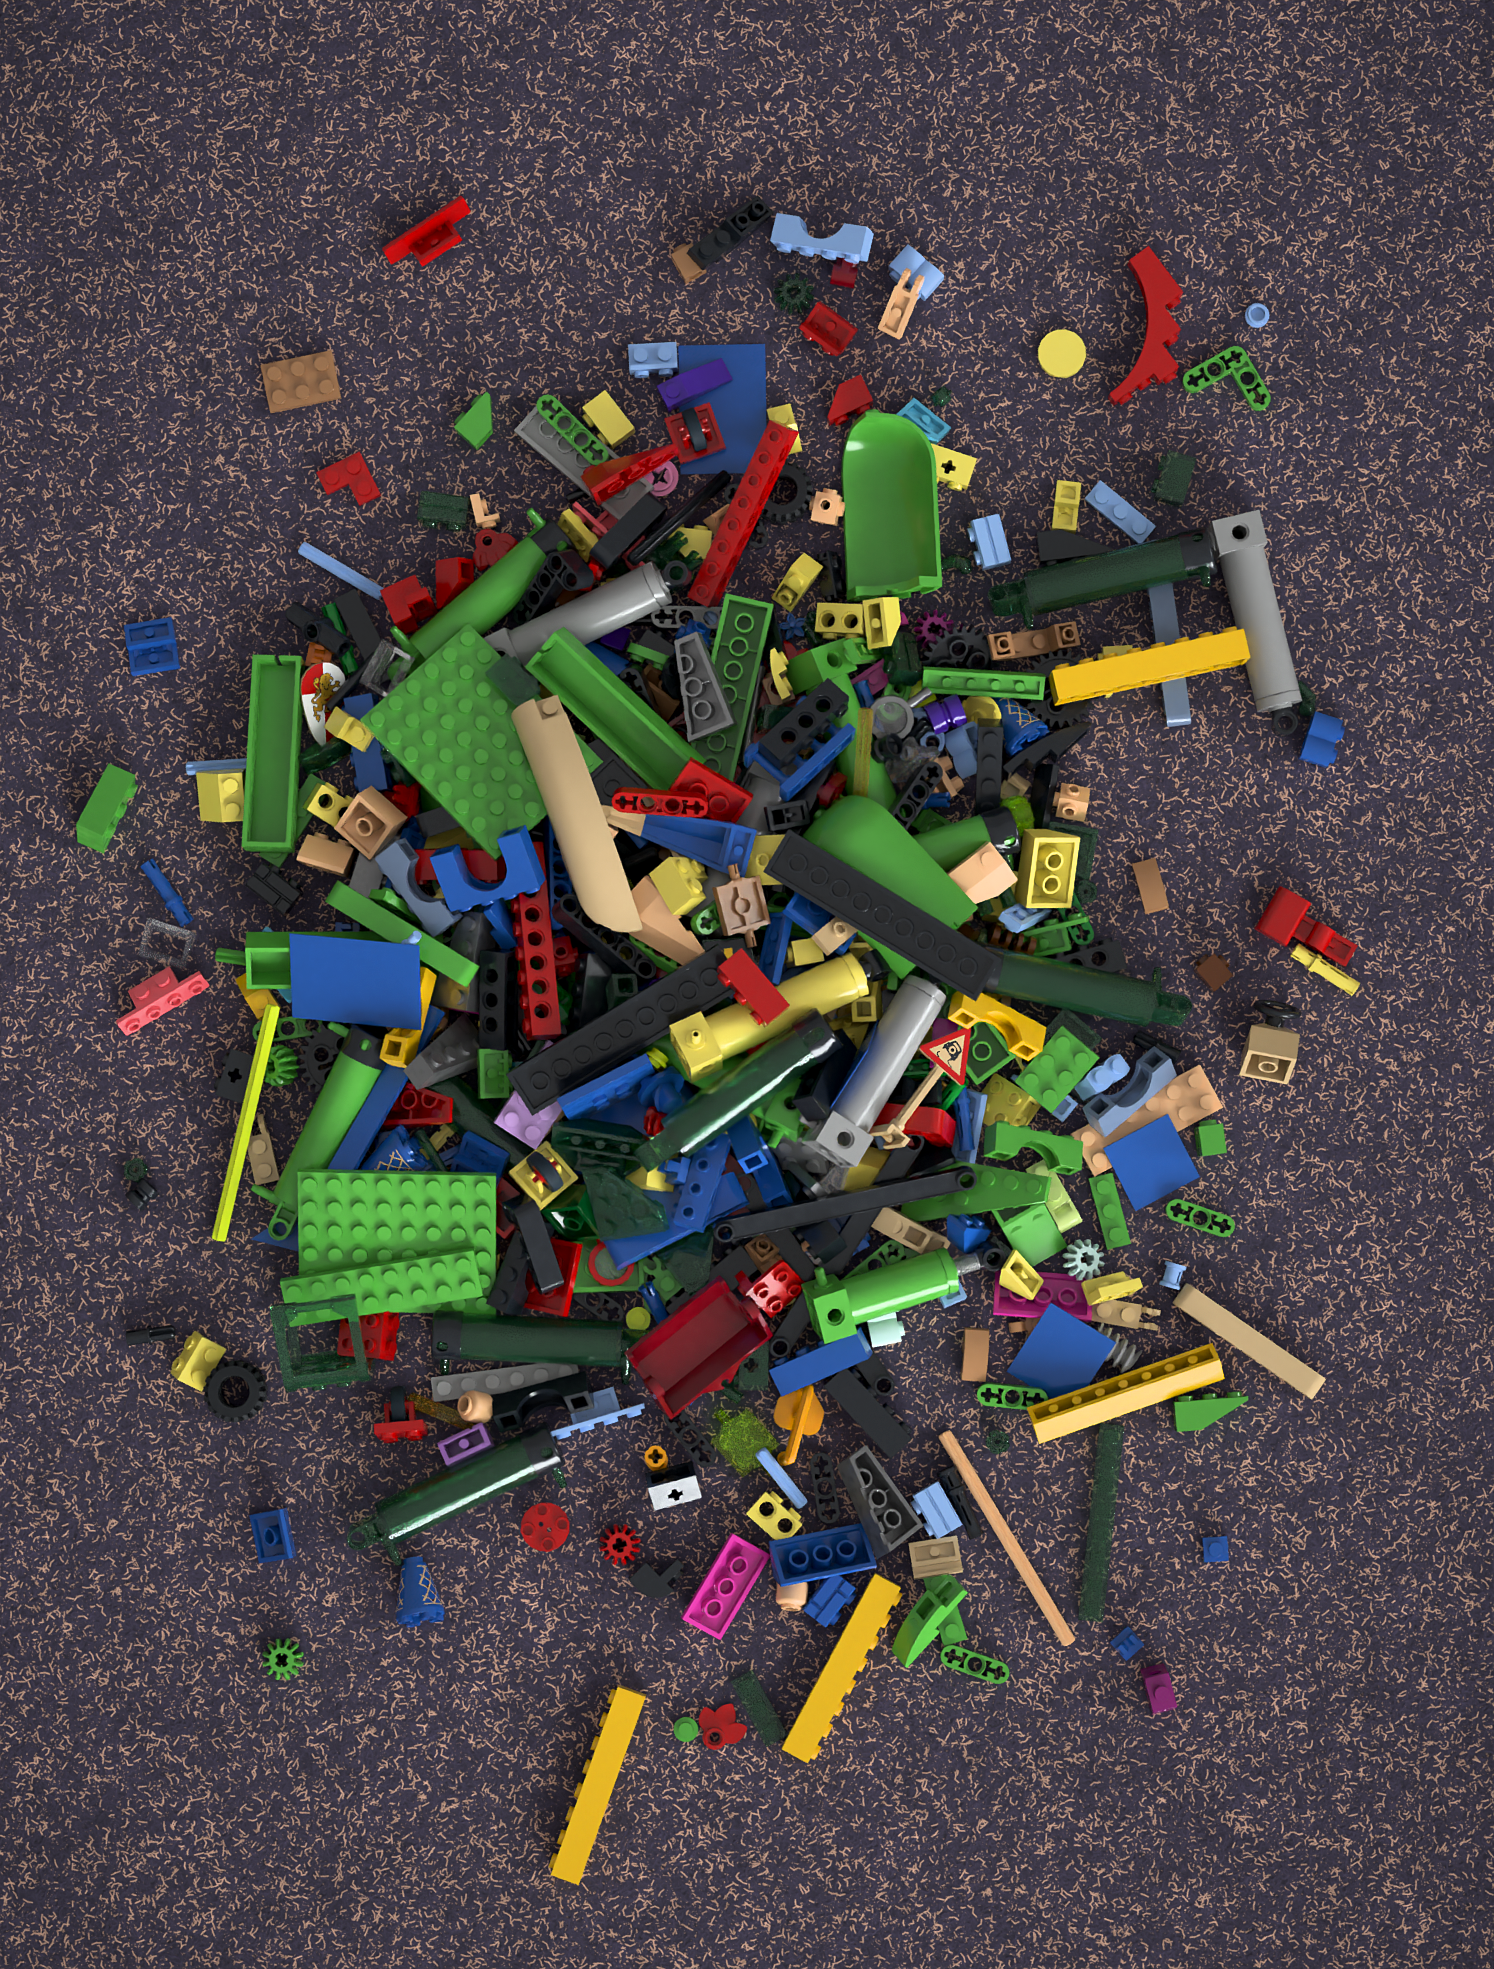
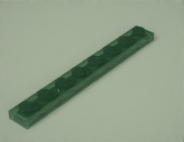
(1101, 1522)

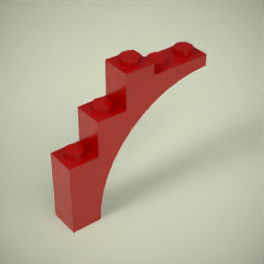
(1158, 292)

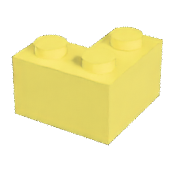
(680, 883)

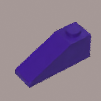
(693, 384)

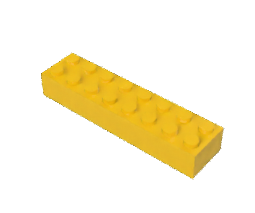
(1149, 666)

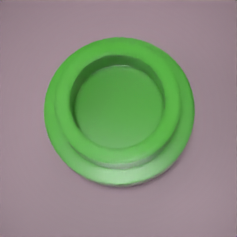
(685, 1729)

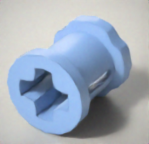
(1172, 1275)

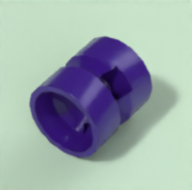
(945, 714)

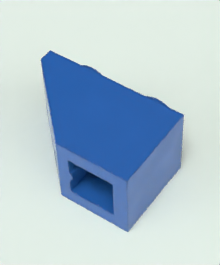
(966, 1232)

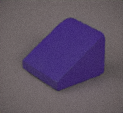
(616, 640)

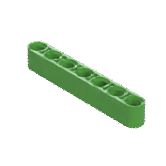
(397, 929)

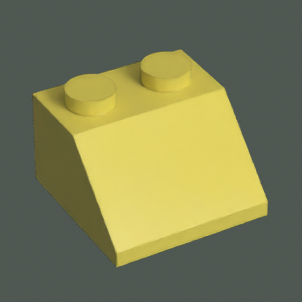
(221, 795)

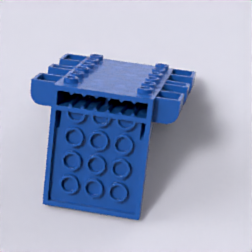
(616, 1100)

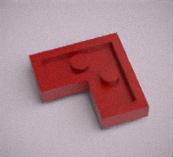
(350, 472)

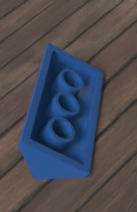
(821, 1555)

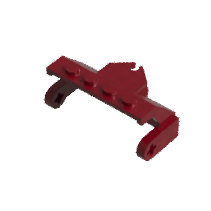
(698, 1346)

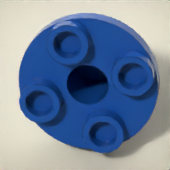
(662, 1090)

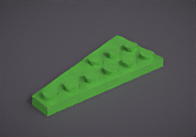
(993, 1191)

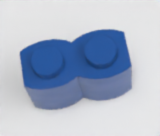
(1321, 739)

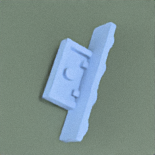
(605, 1409)

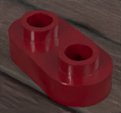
(832, 790)

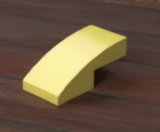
(1066, 506)

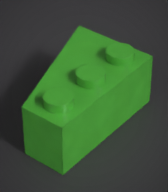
(105, 808)

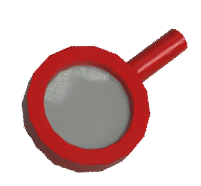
(603, 1268)

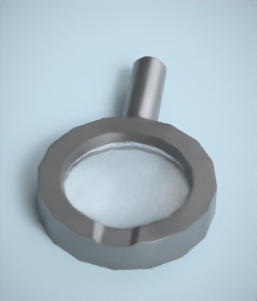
(895, 714)

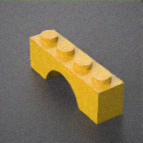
(1021, 1033)
(402, 1044)

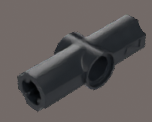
(318, 629)

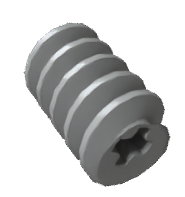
(1120, 1352)

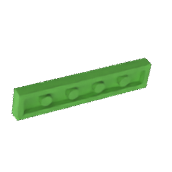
(983, 683)

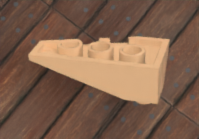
(983, 874)
(660, 927)

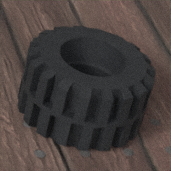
(799, 505)
(214, 1395)

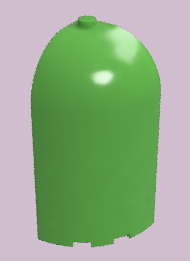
(889, 509)
(882, 849)

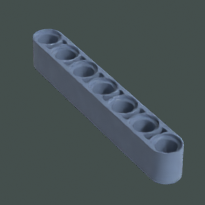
(1166, 630)

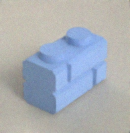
(989, 542)
(936, 1509)

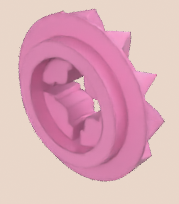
(670, 478)

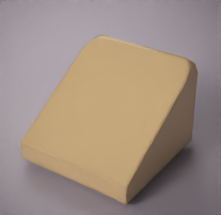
(1014, 786)

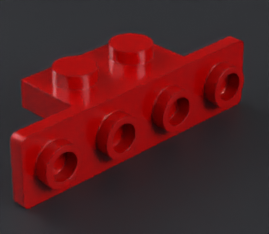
(430, 236)

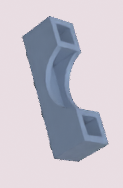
(399, 865)
(1151, 1074)

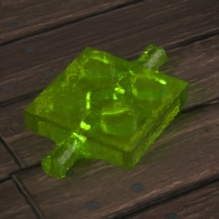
(741, 1440)

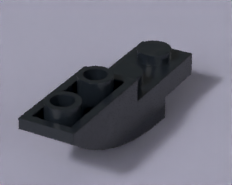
(730, 234)

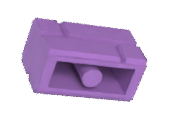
(466, 1444)

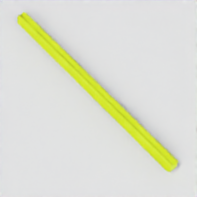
(245, 1122)

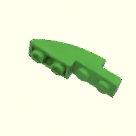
(923, 1619)

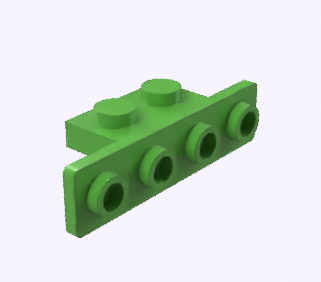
(1054, 935)

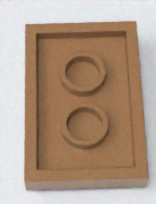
(301, 381)

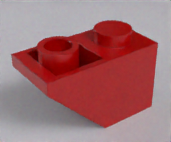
(849, 399)
(452, 578)

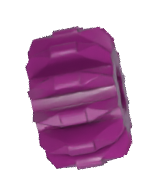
(936, 622)

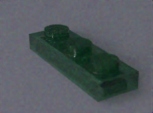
(759, 1708)

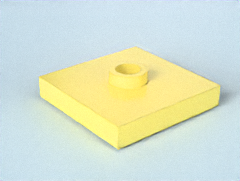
(762, 852)

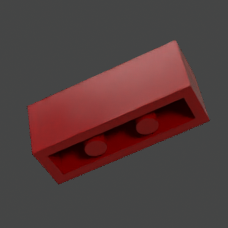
(752, 988)

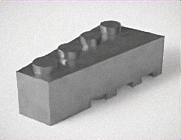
(468, 940)

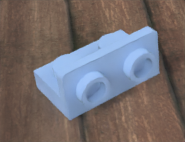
(653, 358)

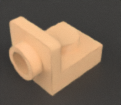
(480, 508)

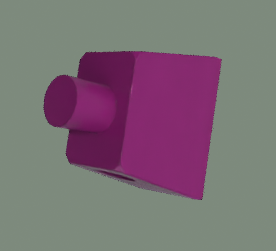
(1158, 1688)

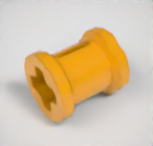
(650, 1454)

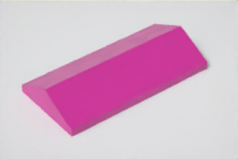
(1056, 1289)
(725, 1586)

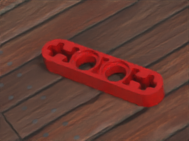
(660, 798)

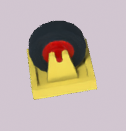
(543, 1175)

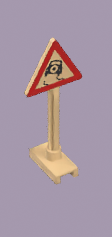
(949, 1056)

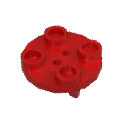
(405, 798)
(538, 1536)

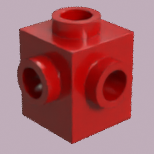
(564, 956)

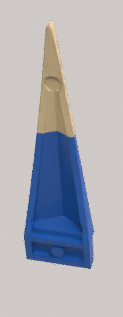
(701, 839)

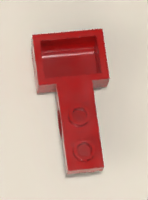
(1287, 919)

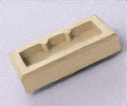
(833, 935)

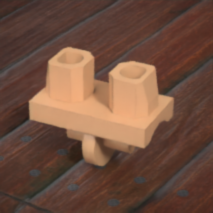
(947, 785)

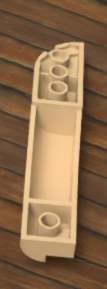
(576, 814)

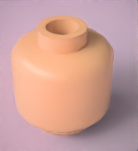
(475, 1407)
(792, 1596)

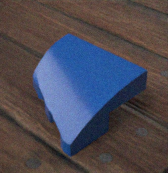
(502, 923)

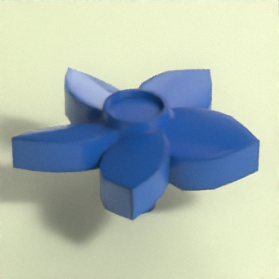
(792, 626)

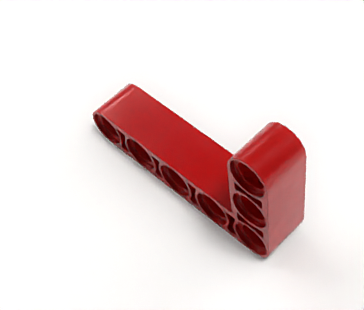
(929, 1122)

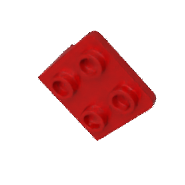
(772, 1289)
(378, 1334)

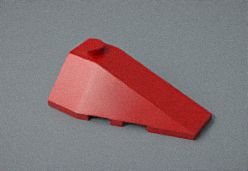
(616, 475)
(419, 1109)

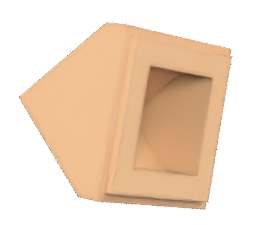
(714, 521)

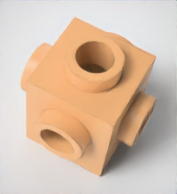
(830, 515)
(1071, 802)

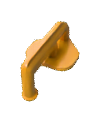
(801, 1415)

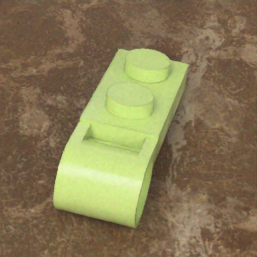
(1059, 1203)

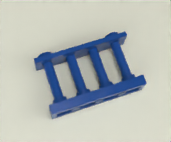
(806, 768)

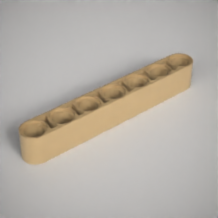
(1249, 1341)

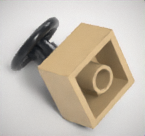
(1271, 1047)

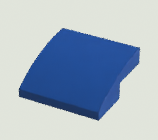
(151, 646)
(480, 1156)

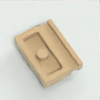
(935, 1557)

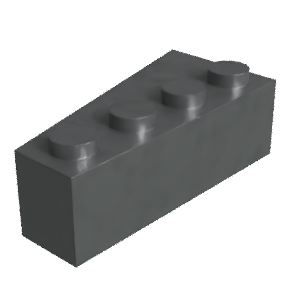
(702, 692)
(367, 874)
(447, 1055)
(878, 1502)

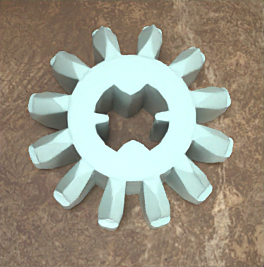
(1080, 1250)

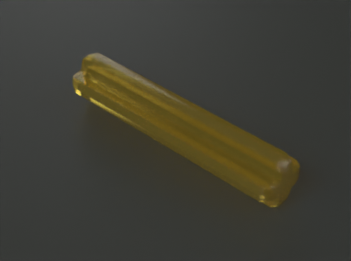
(439, 1411)

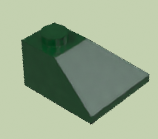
(572, 1214)

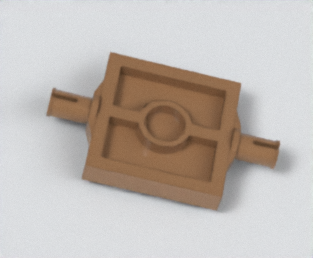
(741, 905)

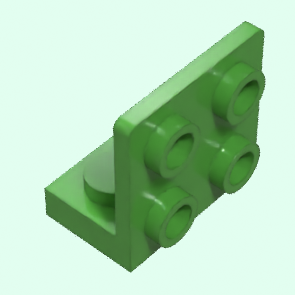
(492, 1073)

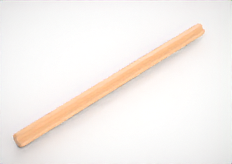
(1006, 1538)

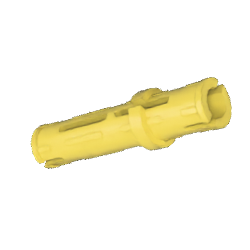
(1323, 968)

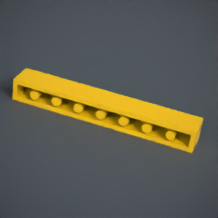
(1125, 1393)
(841, 1667)
(598, 1784)

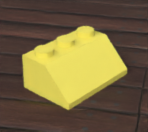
(1047, 869)

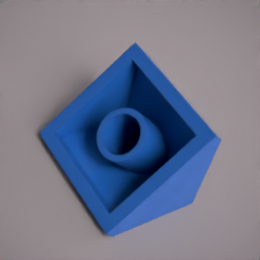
(273, 1535)

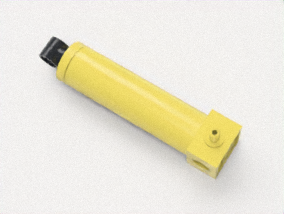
(708, 1041)

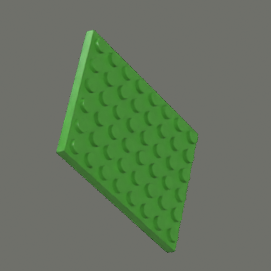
(461, 742)
(396, 1215)

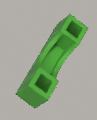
(1060, 1153)

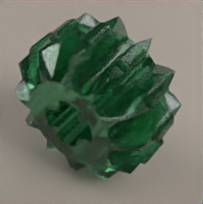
(799, 300)

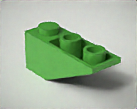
(1200, 1413)

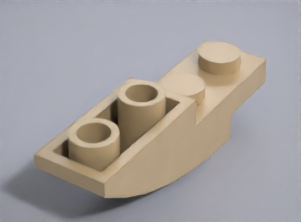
(908, 1231)

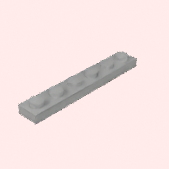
(497, 1380)

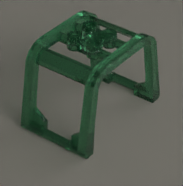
(325, 1367)

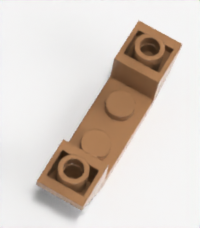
(1033, 643)

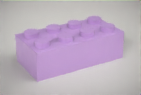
(520, 1123)

